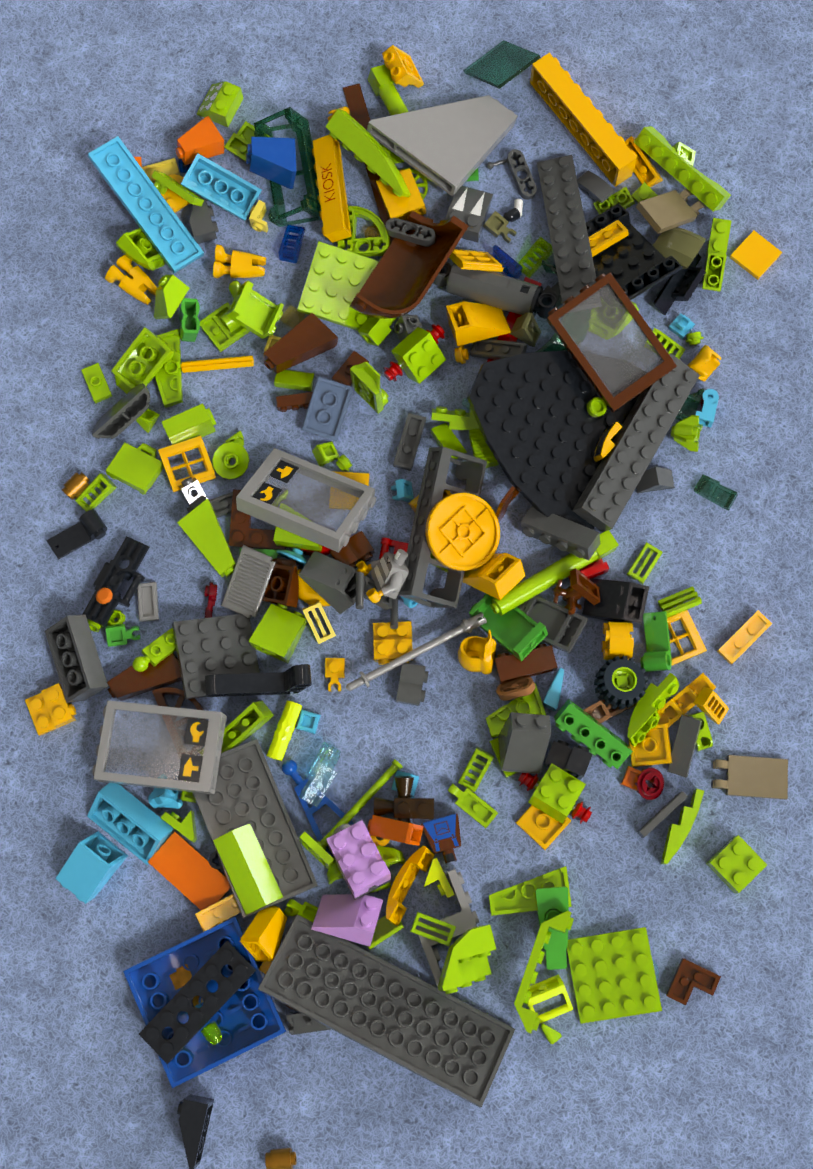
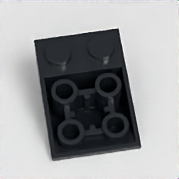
(618, 602)

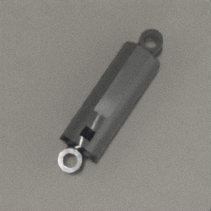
(496, 290)

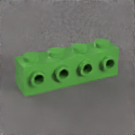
(593, 734)

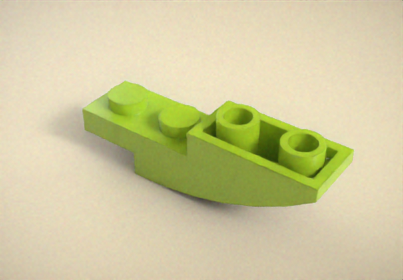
(716, 254)
(457, 419)
(645, 712)

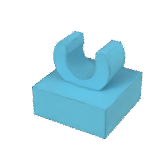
(681, 326)
(404, 490)

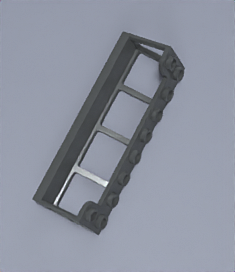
(430, 494)

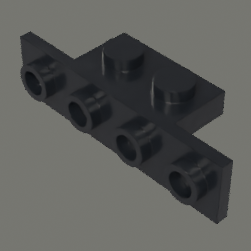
(680, 286)

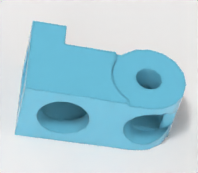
(708, 407)

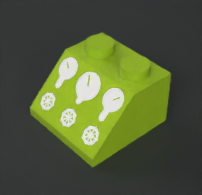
(221, 103)

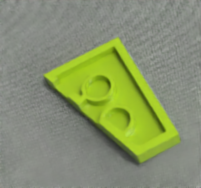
(525, 704)

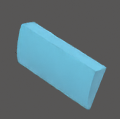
(221, 187)

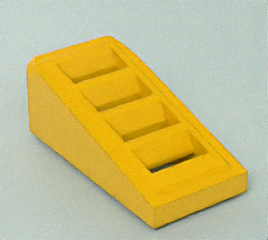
(702, 703)

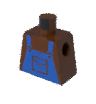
(443, 836)

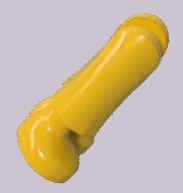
(240, 263)
(135, 284)

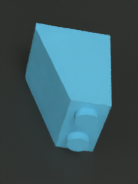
(90, 866)

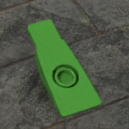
(552, 903)

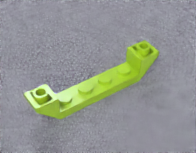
(560, 923)

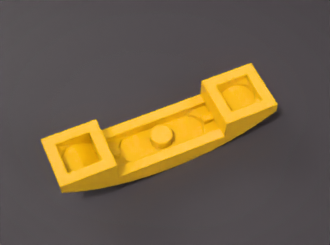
(417, 861)

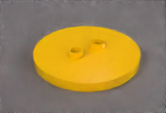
(462, 531)

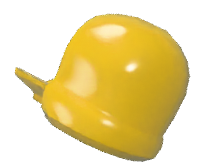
(477, 653)

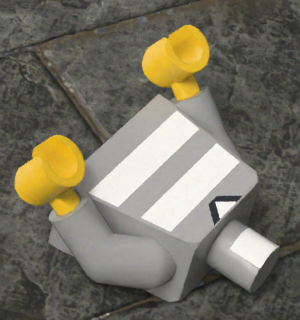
(387, 573)

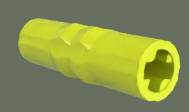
(284, 730)

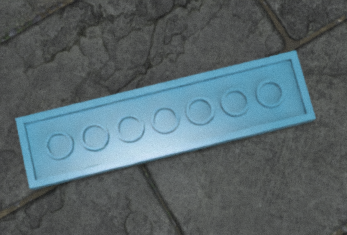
(145, 204)

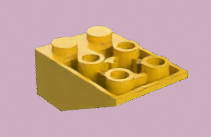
(475, 322)
(496, 576)

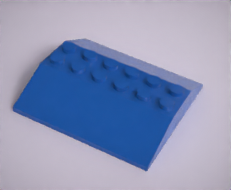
(244, 1019)

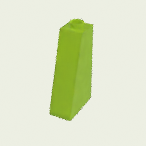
(206, 533)

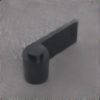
(78, 535)

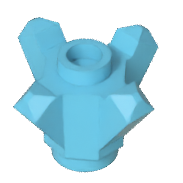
(164, 798)

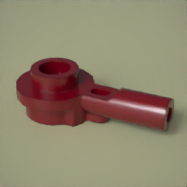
(211, 593)

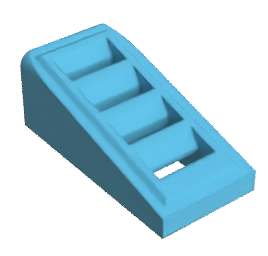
(553, 695)

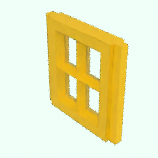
(475, 260)
(182, 447)
(691, 632)

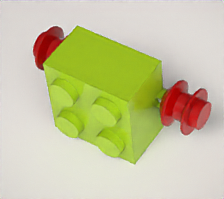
(417, 355)
(556, 794)

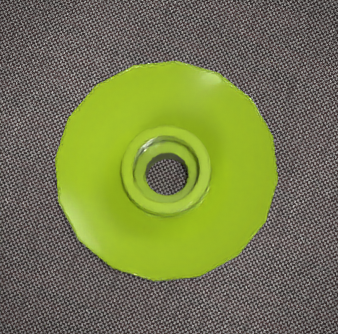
(222, 459)

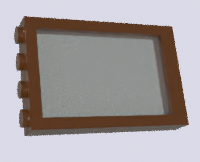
(610, 341)

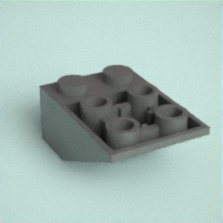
(331, 580)

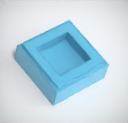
(308, 721)

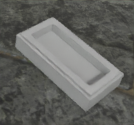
(148, 602)

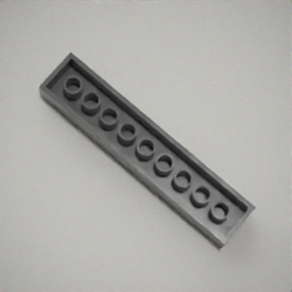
(635, 447)

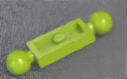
(156, 651)

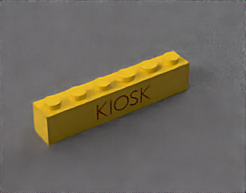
(331, 188)

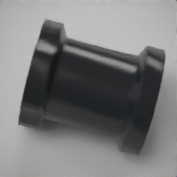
(213, 856)

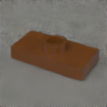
(343, 374)

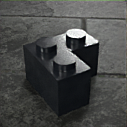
(571, 760)

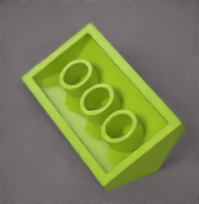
(247, 868)

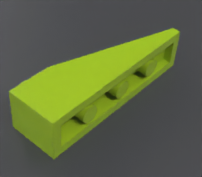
(245, 725)

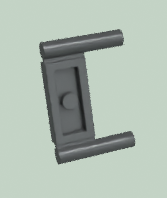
(363, 584)

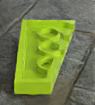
(170, 375)

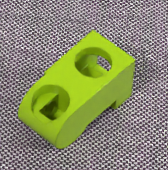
(704, 738)

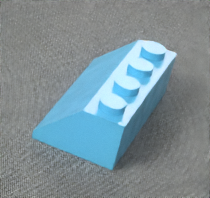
(129, 821)

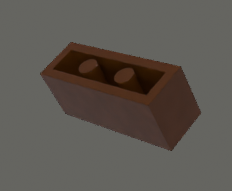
(537, 662)

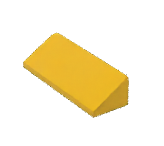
(643, 167)

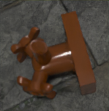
(580, 587)

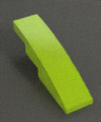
(678, 833)

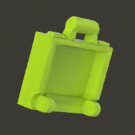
(136, 467)

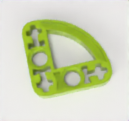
(355, 243)

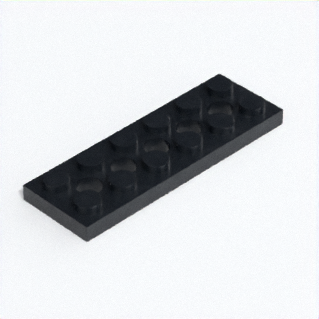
(183, 1001)

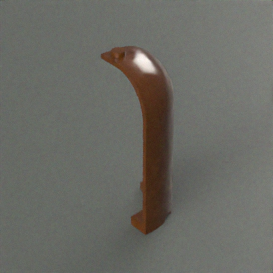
(408, 270)

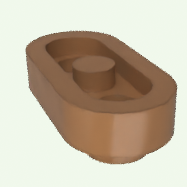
(515, 688)

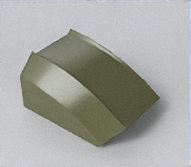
(680, 244)

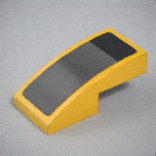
(605, 444)

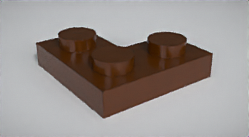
(690, 976)

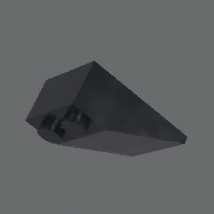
(194, 1123)

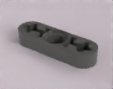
(522, 166)
(415, 238)

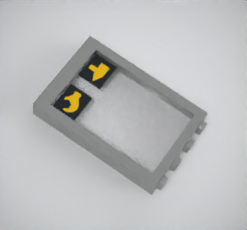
(306, 500)
(160, 747)

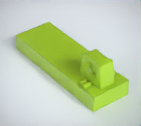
(163, 182)

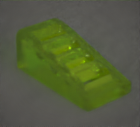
(543, 244)

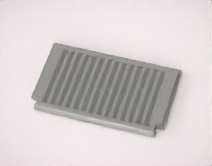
(248, 582)

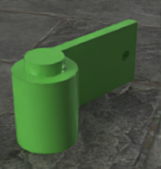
(657, 642)

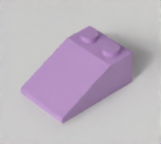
(348, 918)

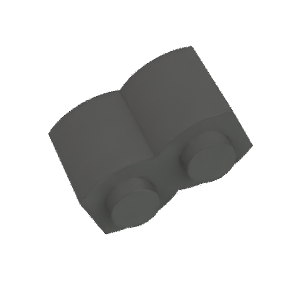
(411, 684)

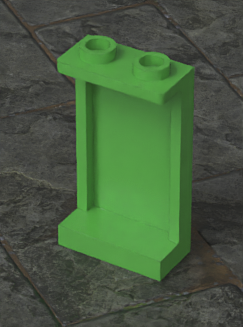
(512, 630)

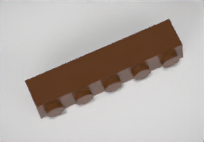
(293, 401)

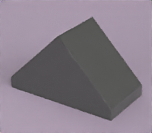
(655, 480)

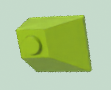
(169, 296)

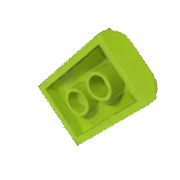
(141, 361)
(367, 384)

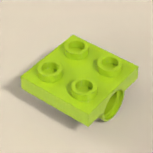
(222, 329)

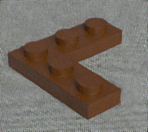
(242, 534)

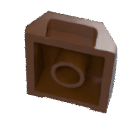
(283, 583)

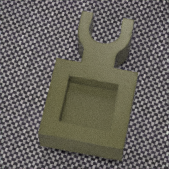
(497, 225)

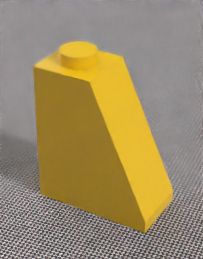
(265, 934)

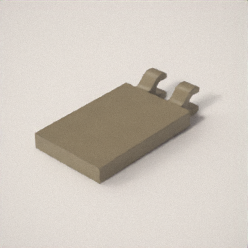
(669, 210)
(753, 777)

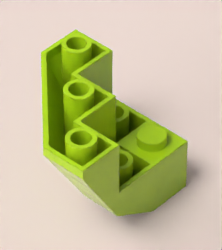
(467, 959)

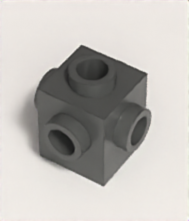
(406, 325)

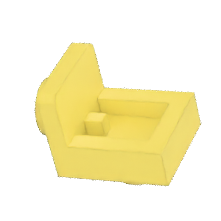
(256, 215)

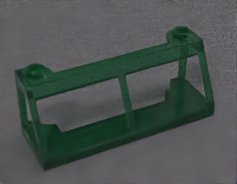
(310, 202)

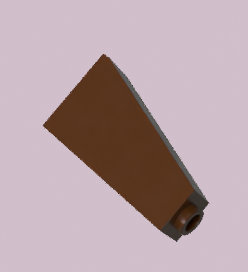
(300, 344)
(133, 683)

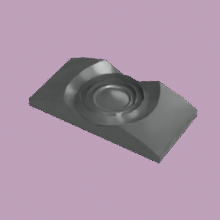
(561, 627)

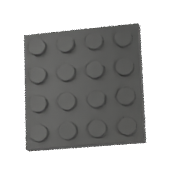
(211, 648)

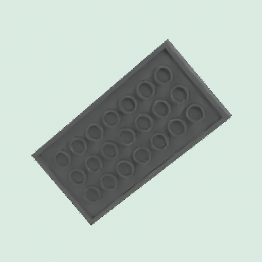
(250, 796)

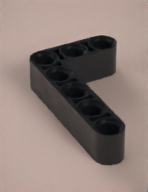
(252, 684)

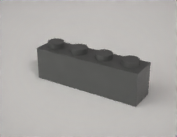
(561, 533)

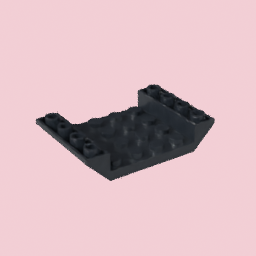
(631, 260)

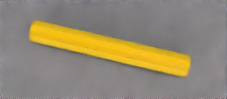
(216, 364)

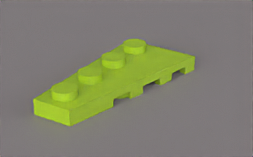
(523, 895)

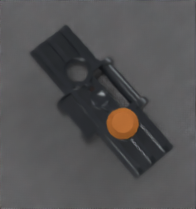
(111, 577)

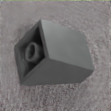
(524, 742)

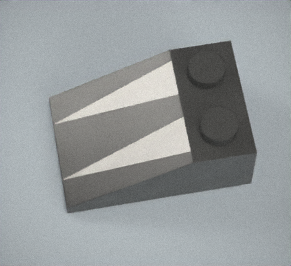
(471, 208)

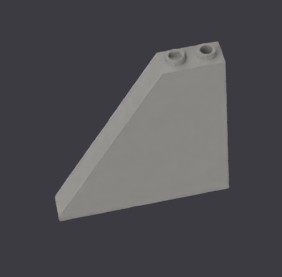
(446, 139)

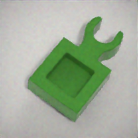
(118, 634)

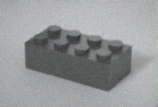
(76, 658)

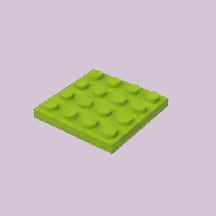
(334, 283)
(613, 975)

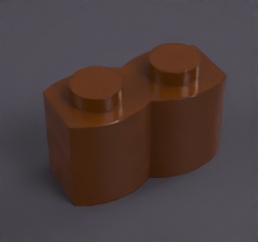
(356, 550)

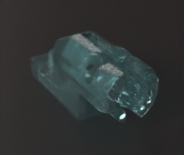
(320, 774)

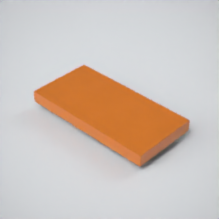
(189, 872)

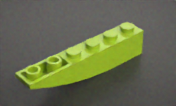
(367, 150)

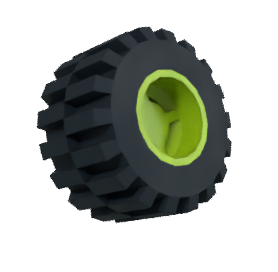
(627, 677)

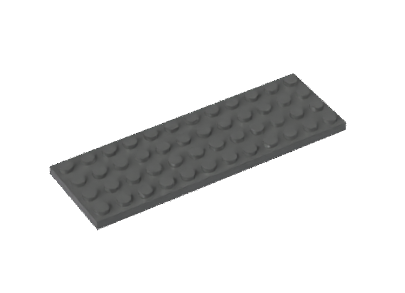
(388, 1011)

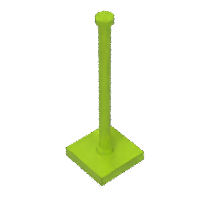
(318, 848)

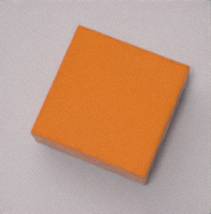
(630, 778)

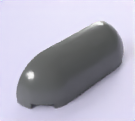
(123, 413)

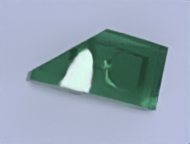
(690, 405)

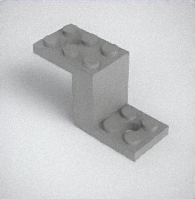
(463, 921)

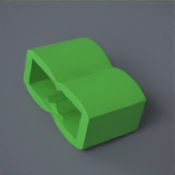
(189, 320)

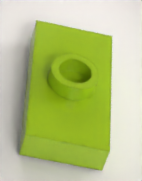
(96, 383)

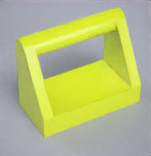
(548, 989)

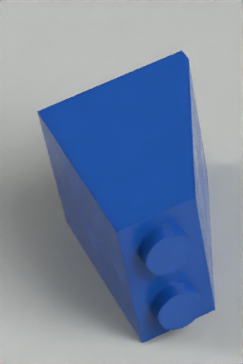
(273, 159)

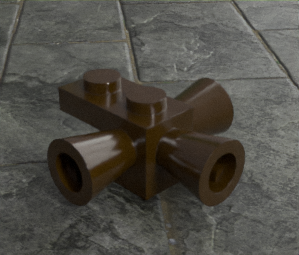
(404, 805)

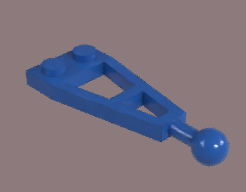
(289, 767)

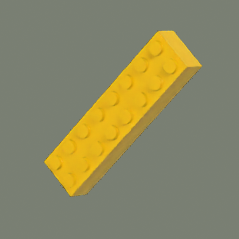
(582, 119)

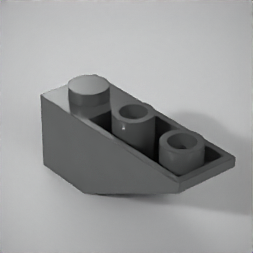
(202, 224)

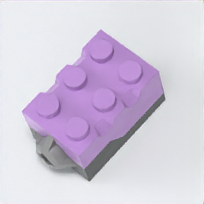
(358, 859)

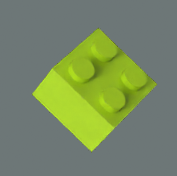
(736, 864)

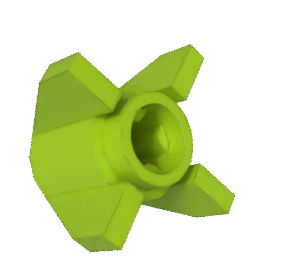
(687, 432)

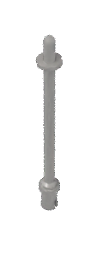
(466, 626)

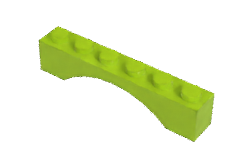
(698, 184)

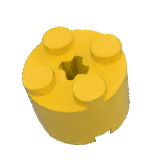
(617, 640)

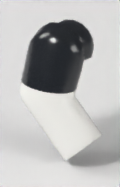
(515, 213)

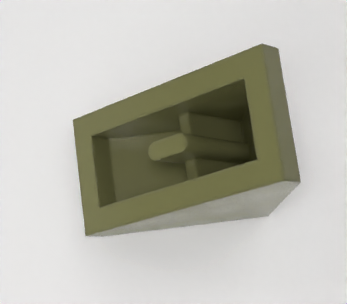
(526, 329)

